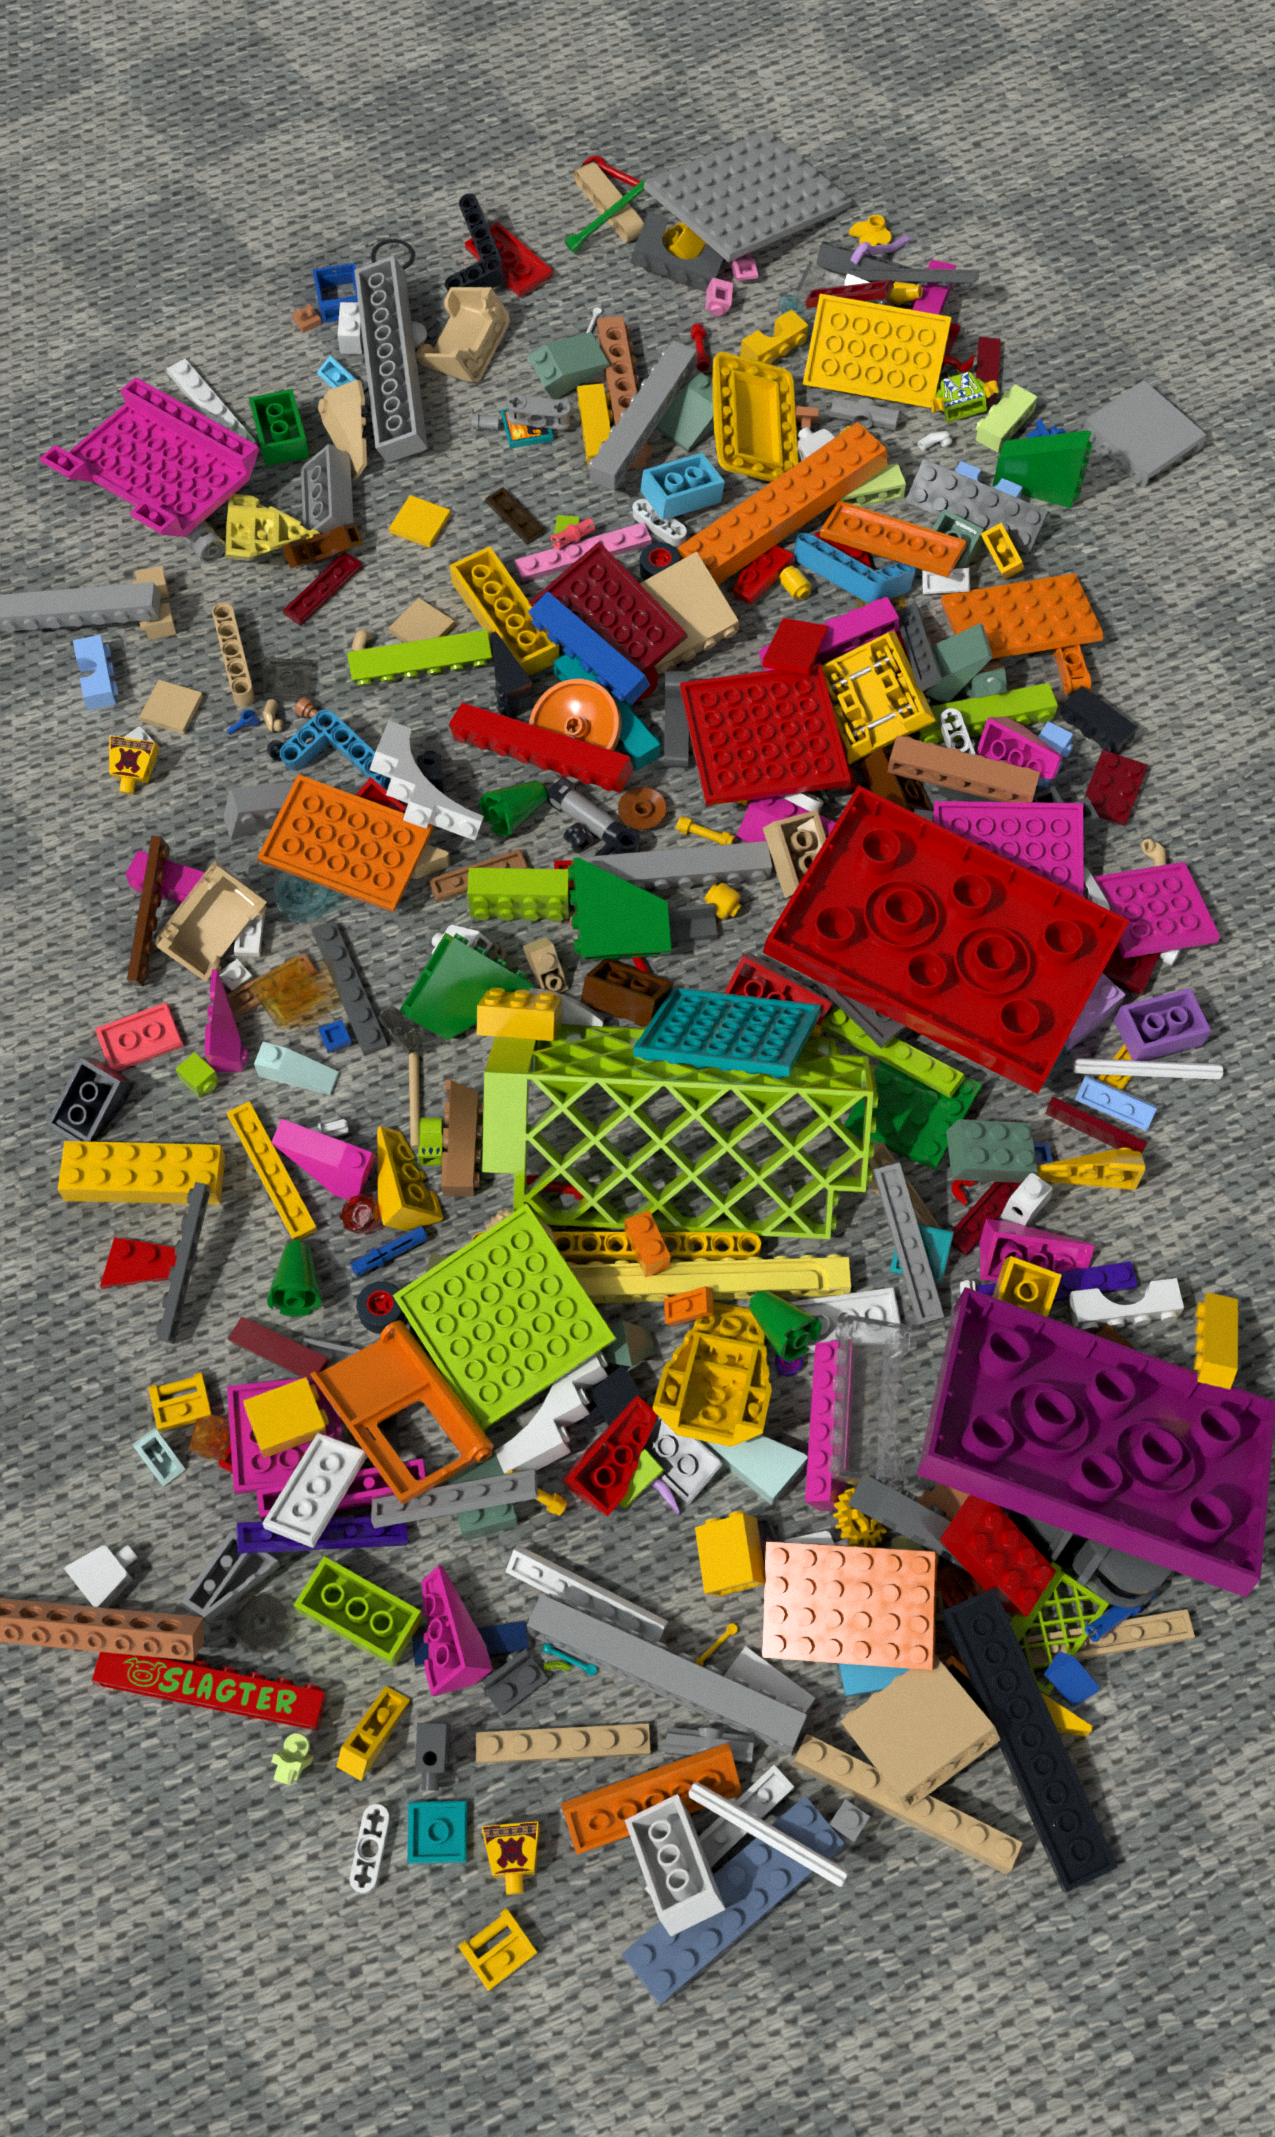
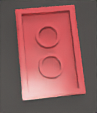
(139, 1037)

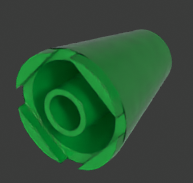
(512, 805)
(295, 1283)
(784, 1324)

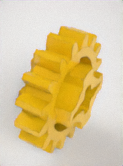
(856, 1526)

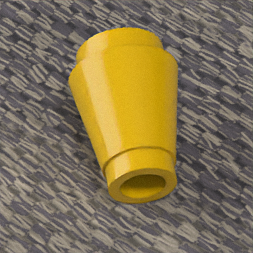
(905, 292)

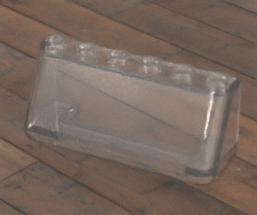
(867, 1400)

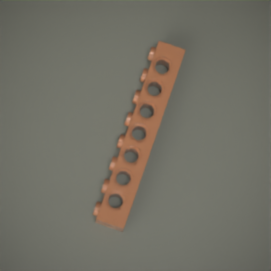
(619, 376)
(101, 1629)

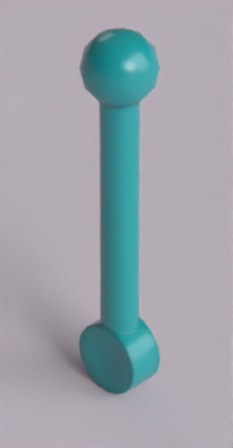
(590, 1669)

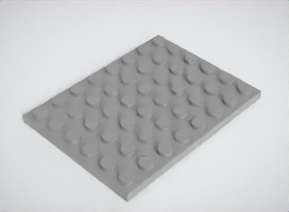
(747, 195)

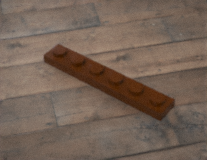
(147, 919)

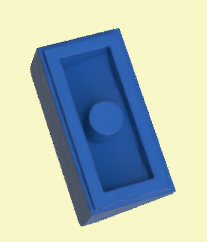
(1071, 1679)

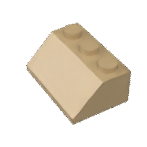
(794, 846)

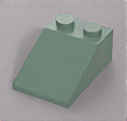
(568, 363)
(690, 414)
(958, 527)
(959, 661)
(485, 1520)

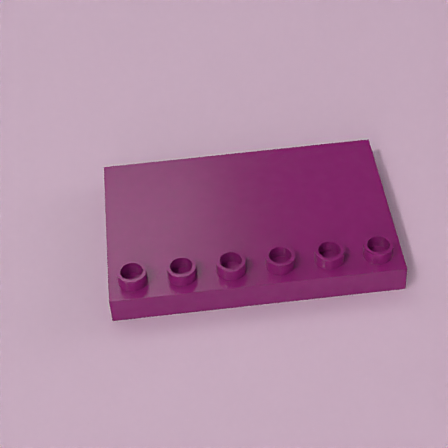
(1101, 1442)

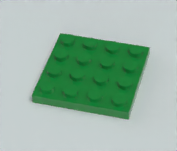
(913, 1115)

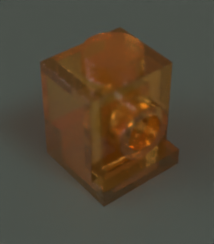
(210, 1438)

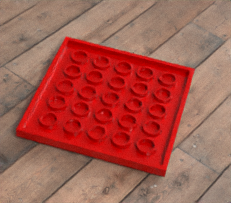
(763, 735)

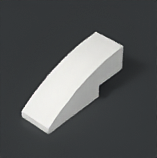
(575, 1012)

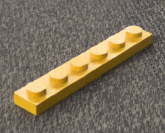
(271, 1171)

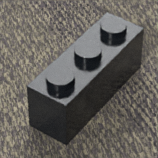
(1098, 721)

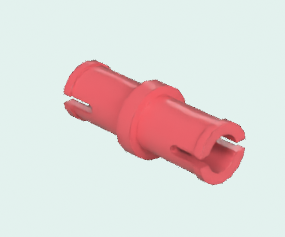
(572, 533)

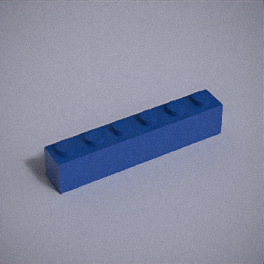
(589, 648)

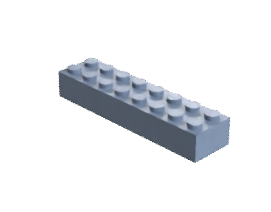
(749, 1889)

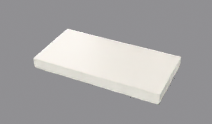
(832, 1310)
(315, 1490)

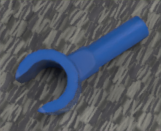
(247, 717)

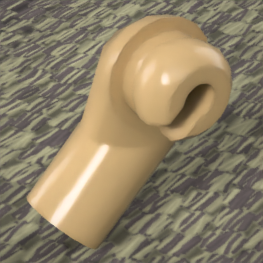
(361, 639)
(269, 716)
(1154, 851)

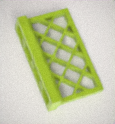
(1021, 1623)

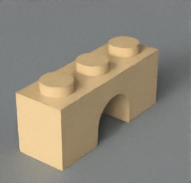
(165, 624)

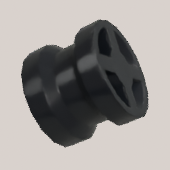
(578, 837)

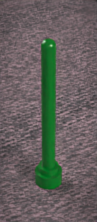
(575, 241)

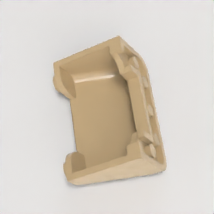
(470, 334)
(209, 920)

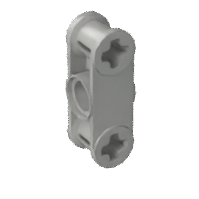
(538, 412)

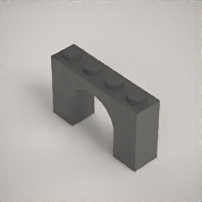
(652, 255)

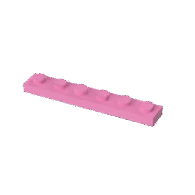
(561, 559)

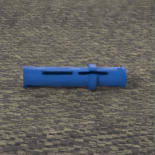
(360, 1265)
(1111, 1619)

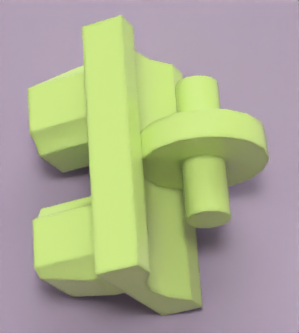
(292, 1758)

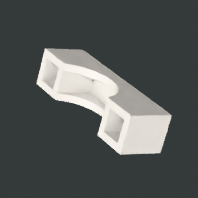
(1092, 1310)

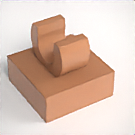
(306, 318)
(806, 416)

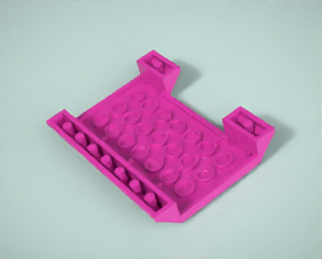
(160, 460)

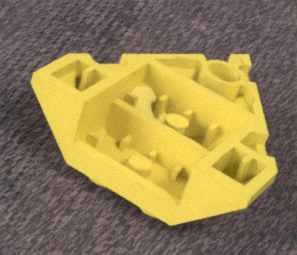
(258, 529)

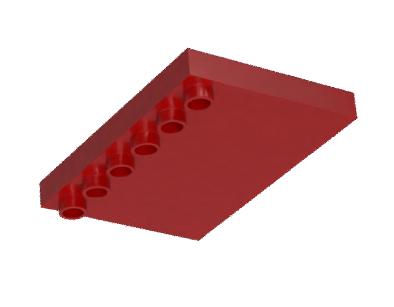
(946, 938)

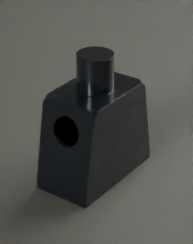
(431, 767)
(612, 1397)

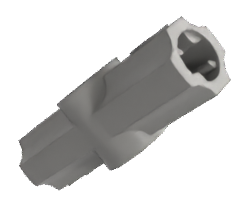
(864, 412)
(691, 1742)

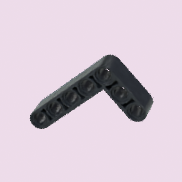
(491, 269)

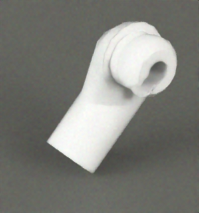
(933, 438)

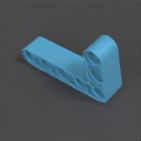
(850, 573)
(331, 735)

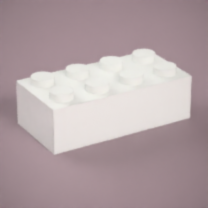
(674, 1865)

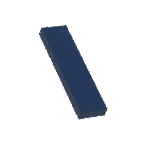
(499, 1640)

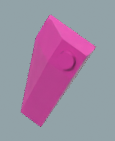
(455, 1645)

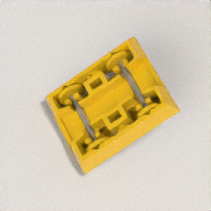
(874, 697)

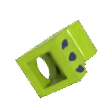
(431, 1141)

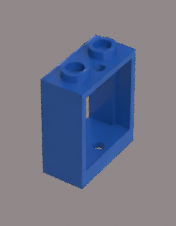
(325, 278)

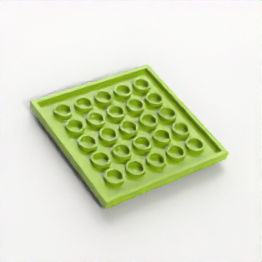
(504, 1317)

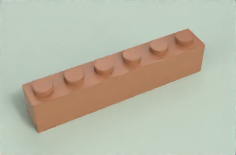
(962, 771)

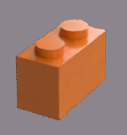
(647, 1243)

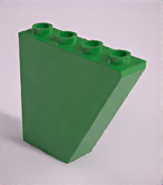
(1046, 466)
(615, 916)
(454, 984)

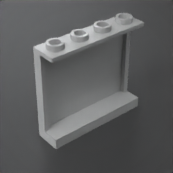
(1143, 432)

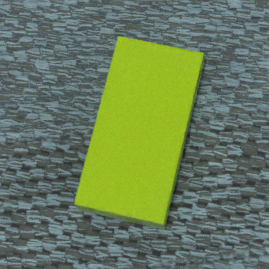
(646, 1473)

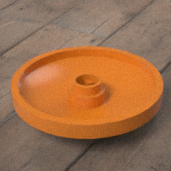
(580, 712)

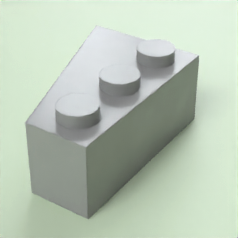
(254, 808)
(227, 1579)

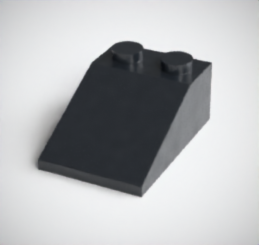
(512, 683)
(89, 1100)

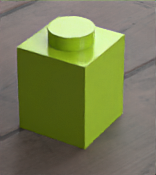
(197, 1075)

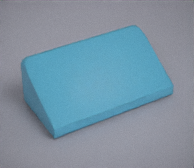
(335, 373)

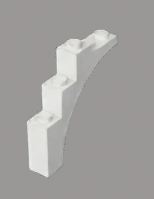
(409, 785)
(545, 1436)

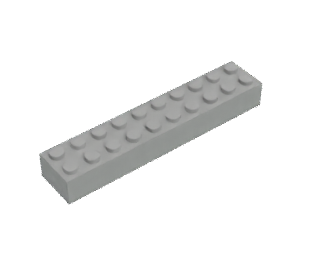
(390, 360)
(666, 1673)

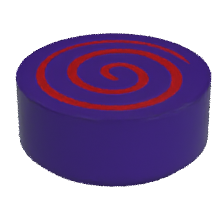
(787, 1368)

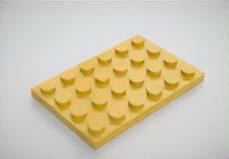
(876, 350)

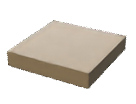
(420, 623)
(171, 707)

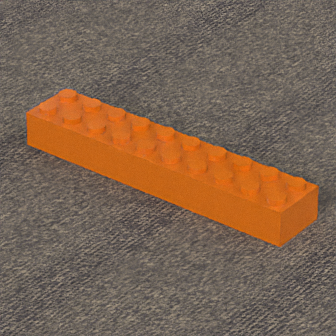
(787, 503)

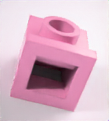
(719, 301)

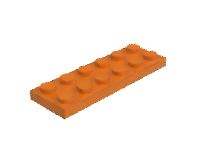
(893, 538)
(601, 1814)

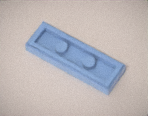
(1116, 1103)

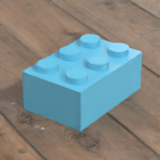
(682, 486)

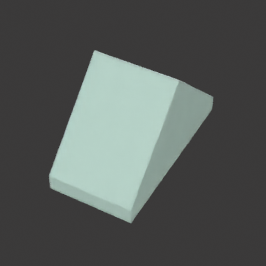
(158, 1457)

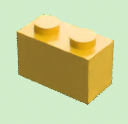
(1002, 551)

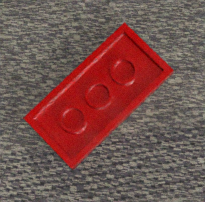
(523, 266)

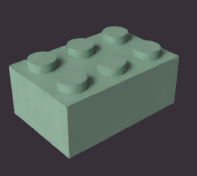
(991, 1151)

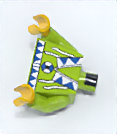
(962, 395)

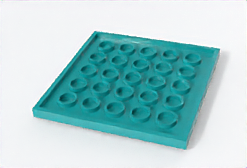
(728, 1032)

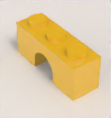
(788, 331)

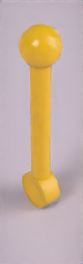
(730, 1630)

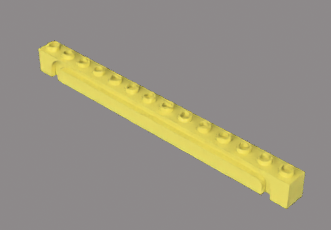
(728, 1278)

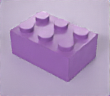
(1162, 1025)

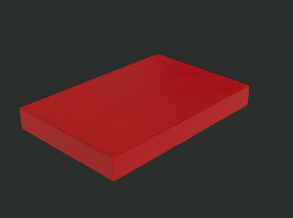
(795, 646)

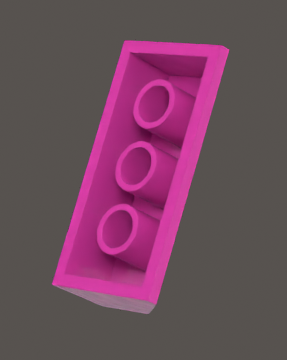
(766, 811)

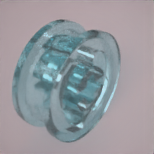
(306, 906)

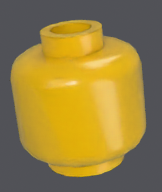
(725, 900)

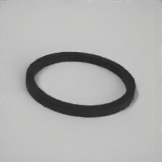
(394, 241)

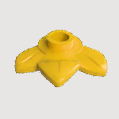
(871, 231)

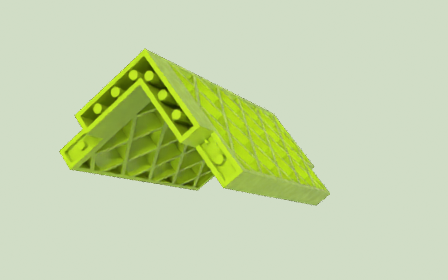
(605, 1056)

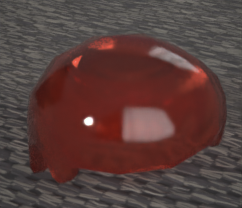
(360, 1214)

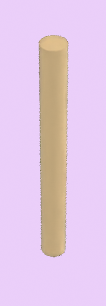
(414, 1095)

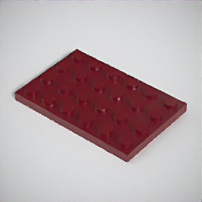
(616, 608)

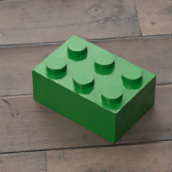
(279, 427)

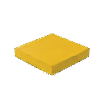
(419, 521)

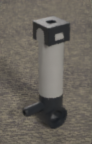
(566, 798)

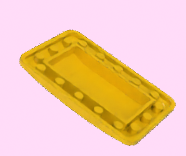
(753, 417)

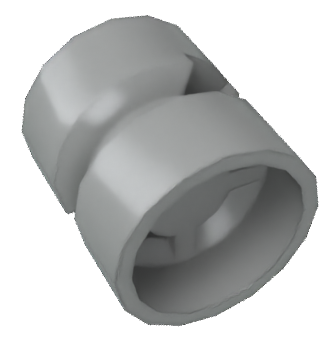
(205, 543)

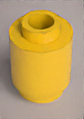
(795, 583)

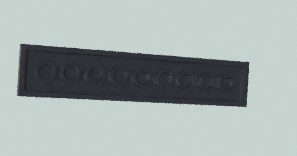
(1029, 1740)

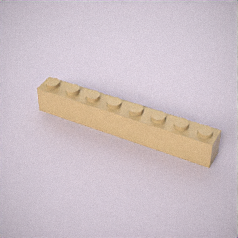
(927, 1815)

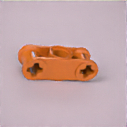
(1072, 668)

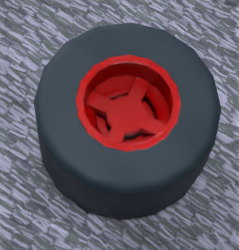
(657, 558)
(376, 1299)

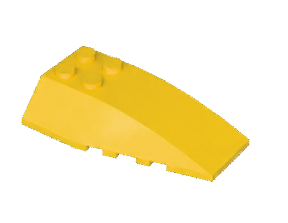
(717, 1380)

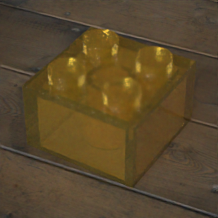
(287, 992)

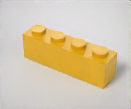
(594, 417)
(1216, 1340)

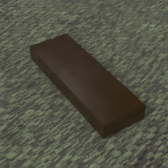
(514, 515)

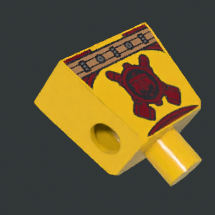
(131, 761)
(512, 1852)

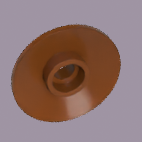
(642, 799)

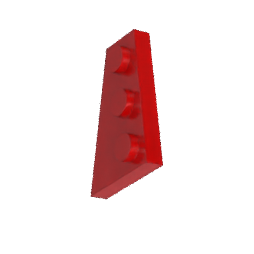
(762, 574)

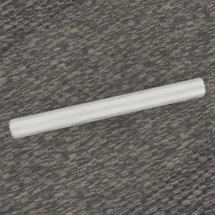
(1147, 1068)
(768, 1834)

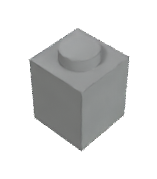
(849, 1822)

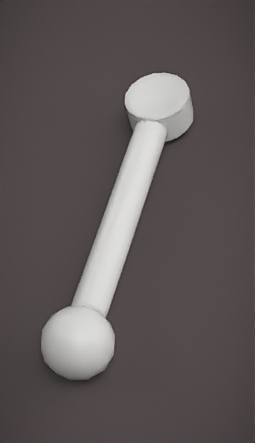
(596, 312)

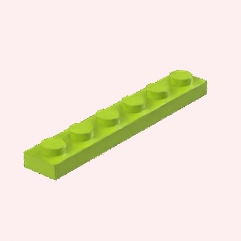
(895, 1054)

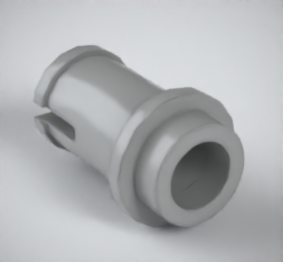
(484, 421)

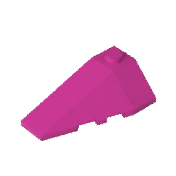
(1015, 744)
(222, 1039)
(331, 1162)
(1031, 1245)

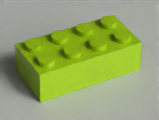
(518, 893)
(358, 1611)

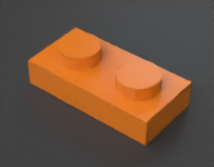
(688, 1306)

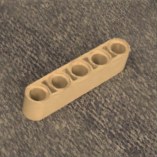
(603, 196)
(233, 654)

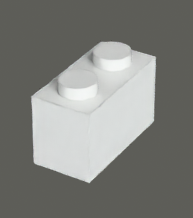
(350, 329)

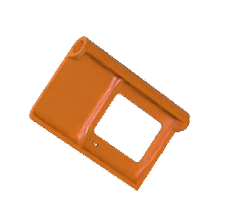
(387, 1380)

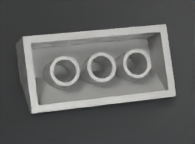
(327, 490)

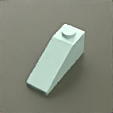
(294, 1069)

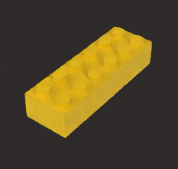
(502, 608)
(139, 1171)

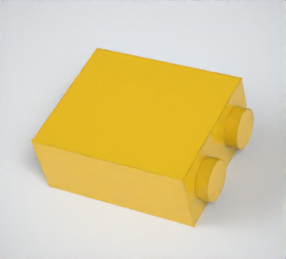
(285, 1417)
(730, 1554)

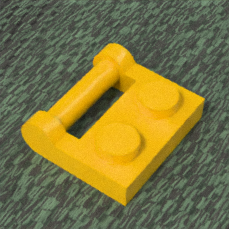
(182, 1409)
(504, 1957)

